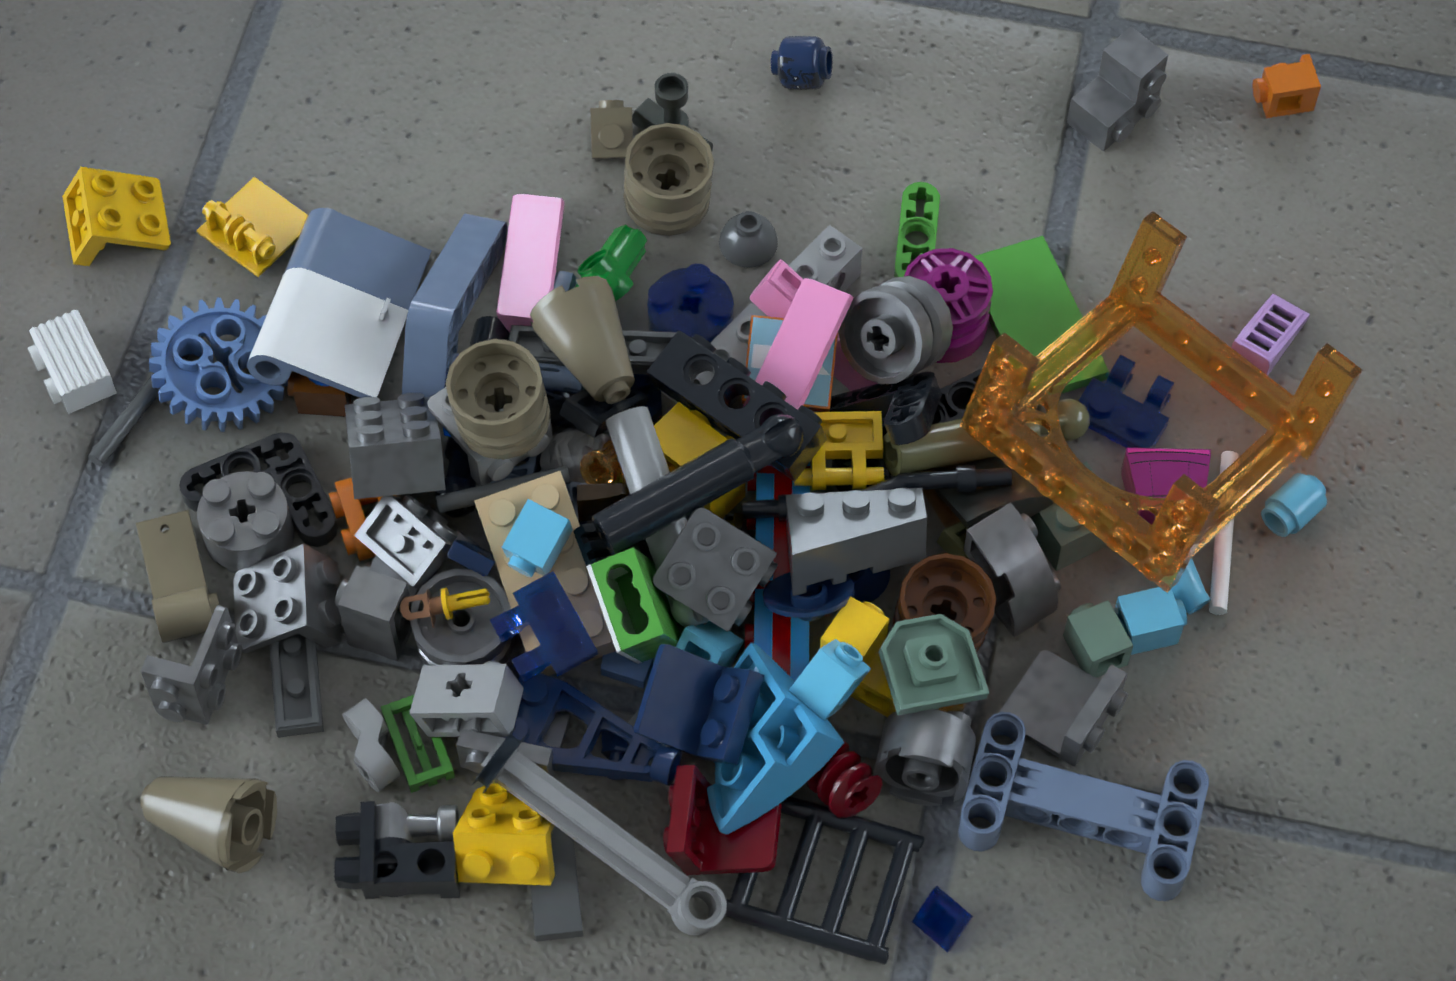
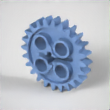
(186, 380)

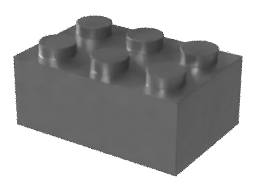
(394, 446)

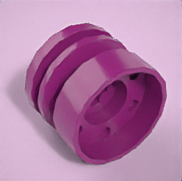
(966, 291)

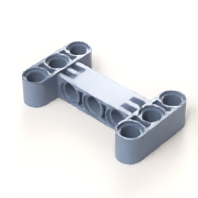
(1084, 806)

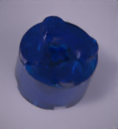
(690, 302)

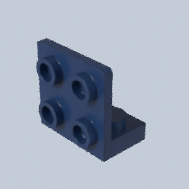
(698, 705)

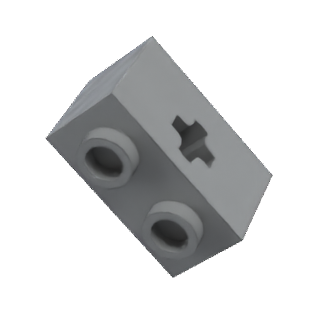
(467, 698)

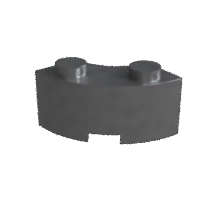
(1017, 567)

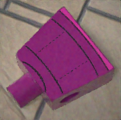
(1154, 471)

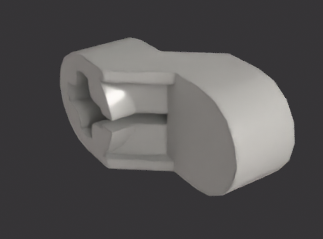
(370, 755)

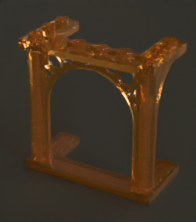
(1190, 514)

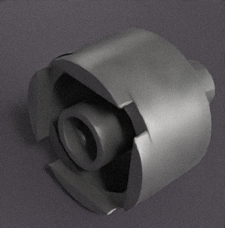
(244, 519)
(926, 755)

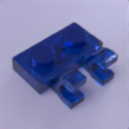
(1123, 417)
(555, 625)

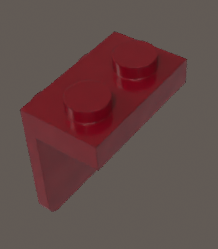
(697, 843)

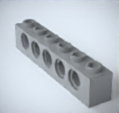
(828, 259)

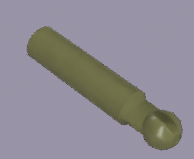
(951, 445)

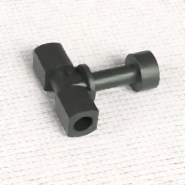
(670, 95)

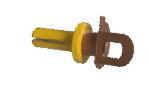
(444, 604)

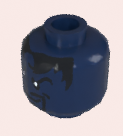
(802, 62)

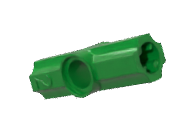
(616, 259)

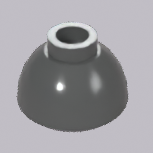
(748, 240)

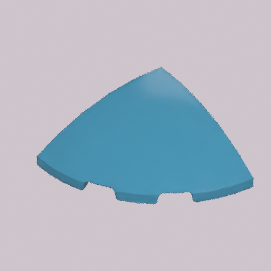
(779, 753)

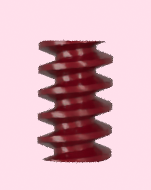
(846, 783)

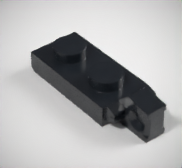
(590, 415)

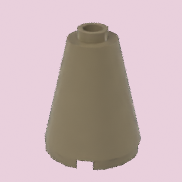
(587, 337)
(214, 816)

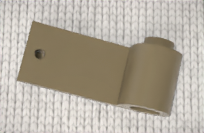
(176, 576)

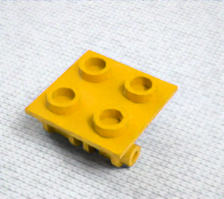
(253, 226)

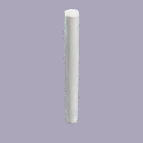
(1222, 555)

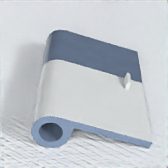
(339, 305)

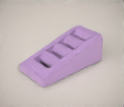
(1258, 356)

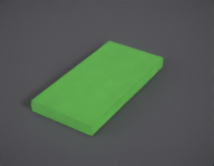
(1034, 301)

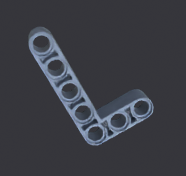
(447, 300)

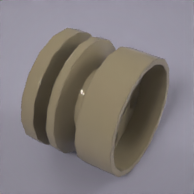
(668, 179)
(496, 377)

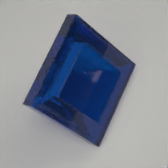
(942, 919)

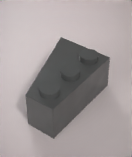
(853, 532)

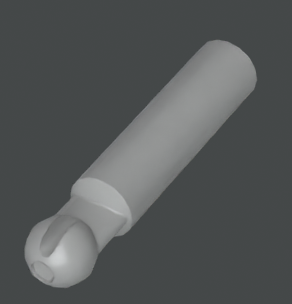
(641, 464)

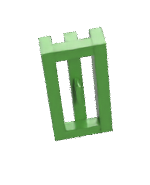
(428, 775)

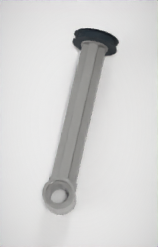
(602, 836)

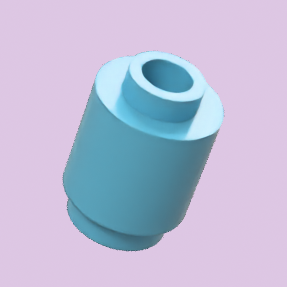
(1294, 504)

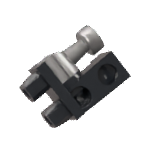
(387, 857)

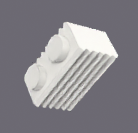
(71, 361)

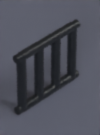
(828, 933)

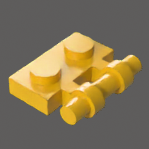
(848, 436)

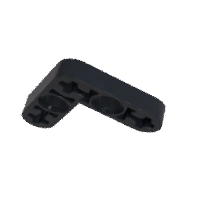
(905, 405)
(284, 473)

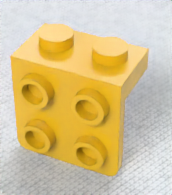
(503, 841)

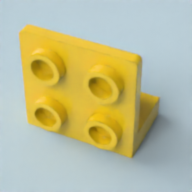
(115, 210)

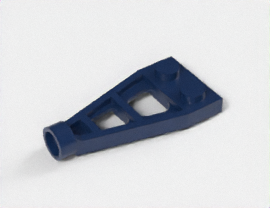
(546, 696)

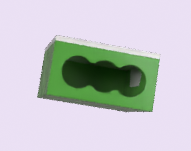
(632, 605)

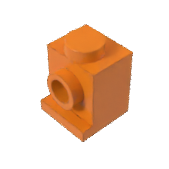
(1287, 88)

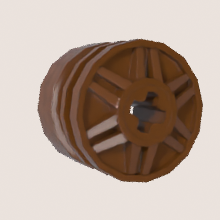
(951, 588)

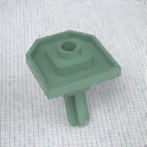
(931, 665)

